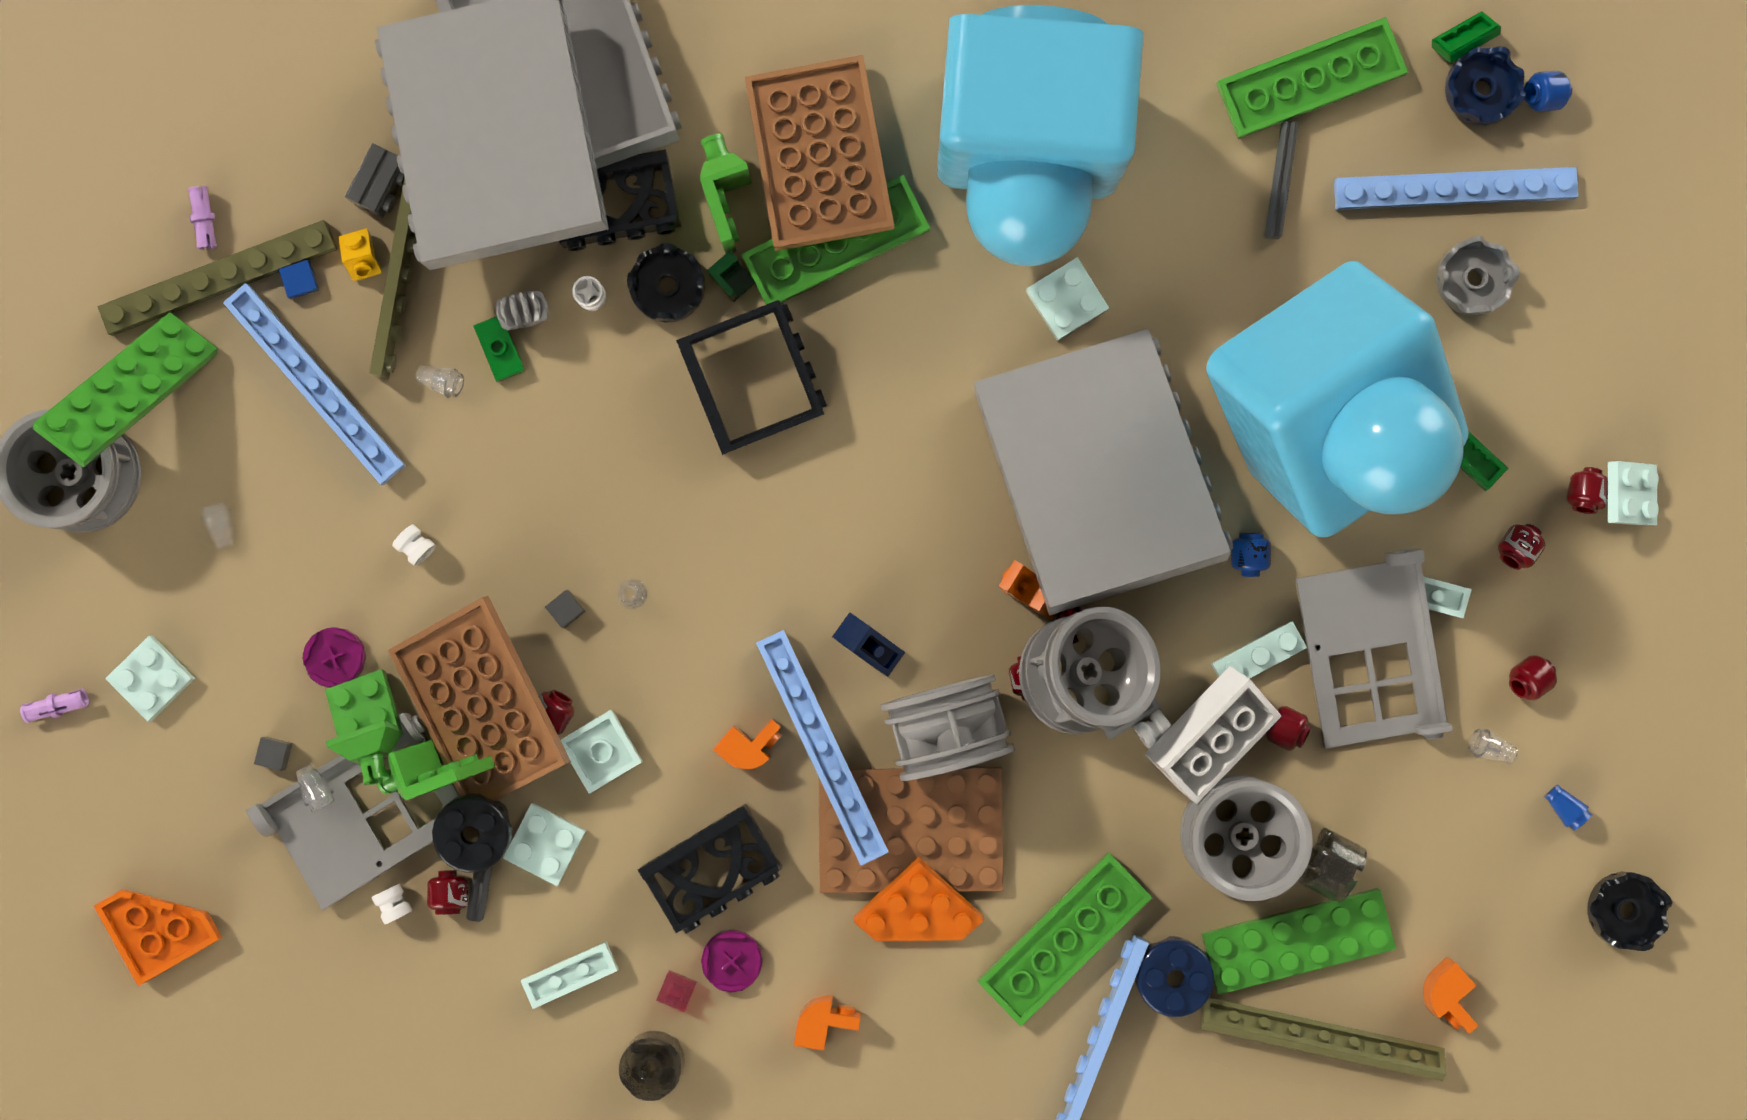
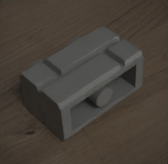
(376, 182)

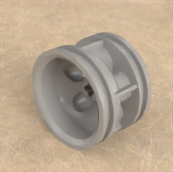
(26, 487)
(1129, 684)
(948, 728)
(1268, 874)

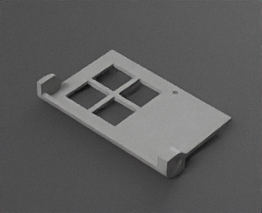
(1367, 611)
(336, 843)

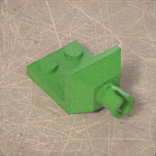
(719, 175)
(365, 723)
(419, 770)

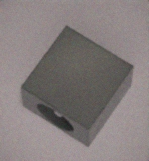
(565, 609)
(273, 753)

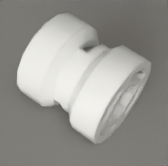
(587, 288)
(414, 545)
(1152, 731)
(392, 904)

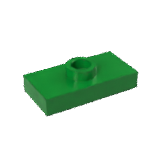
(1466, 36)
(499, 349)
(1481, 463)

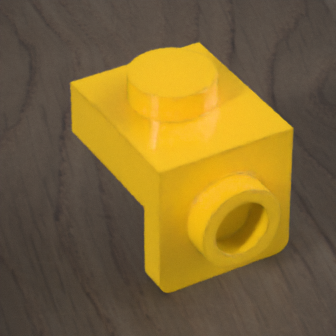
(359, 255)

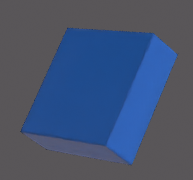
(299, 279)

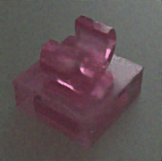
(676, 990)

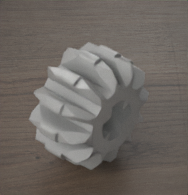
(522, 310)

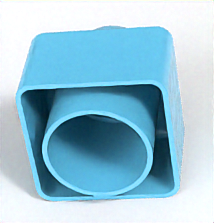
(1037, 123)
(1343, 402)

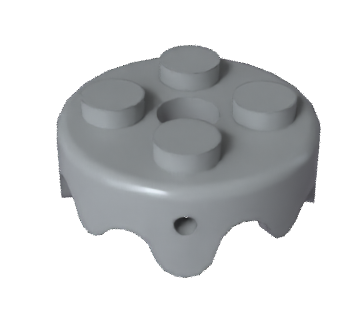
(1490, 262)

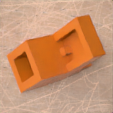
(1024, 587)
(745, 753)
(1444, 990)
(816, 1018)

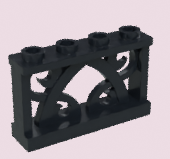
(644, 168)
(668, 866)

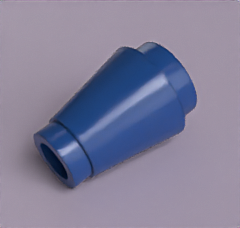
(1568, 808)

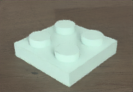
(1067, 299)
(1632, 493)
(150, 678)
(600, 751)
(544, 844)

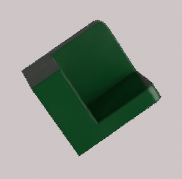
(731, 276)

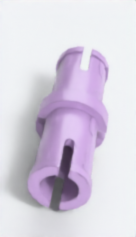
(202, 217)
(54, 705)

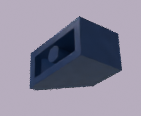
(868, 644)

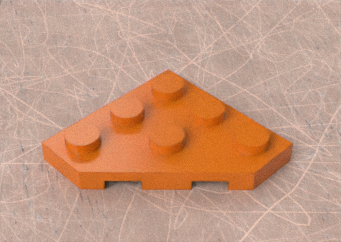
(918, 908)
(154, 931)

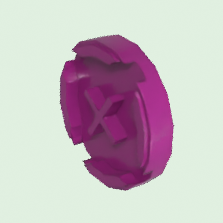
(334, 656)
(732, 960)

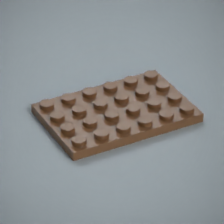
(819, 153)
(479, 700)
(941, 818)

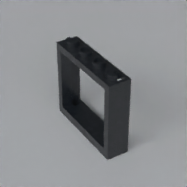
(794, 346)

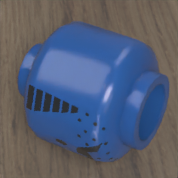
(1548, 91)
(1251, 554)

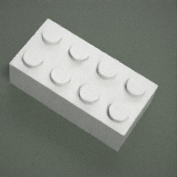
(1213, 734)

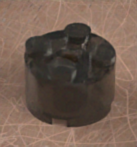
(1333, 865)
(637, 1074)

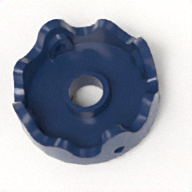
(1501, 75)
(1171, 955)

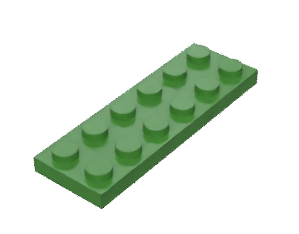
(1312, 77)
(796, 270)
(125, 389)
(1064, 939)
(1298, 941)

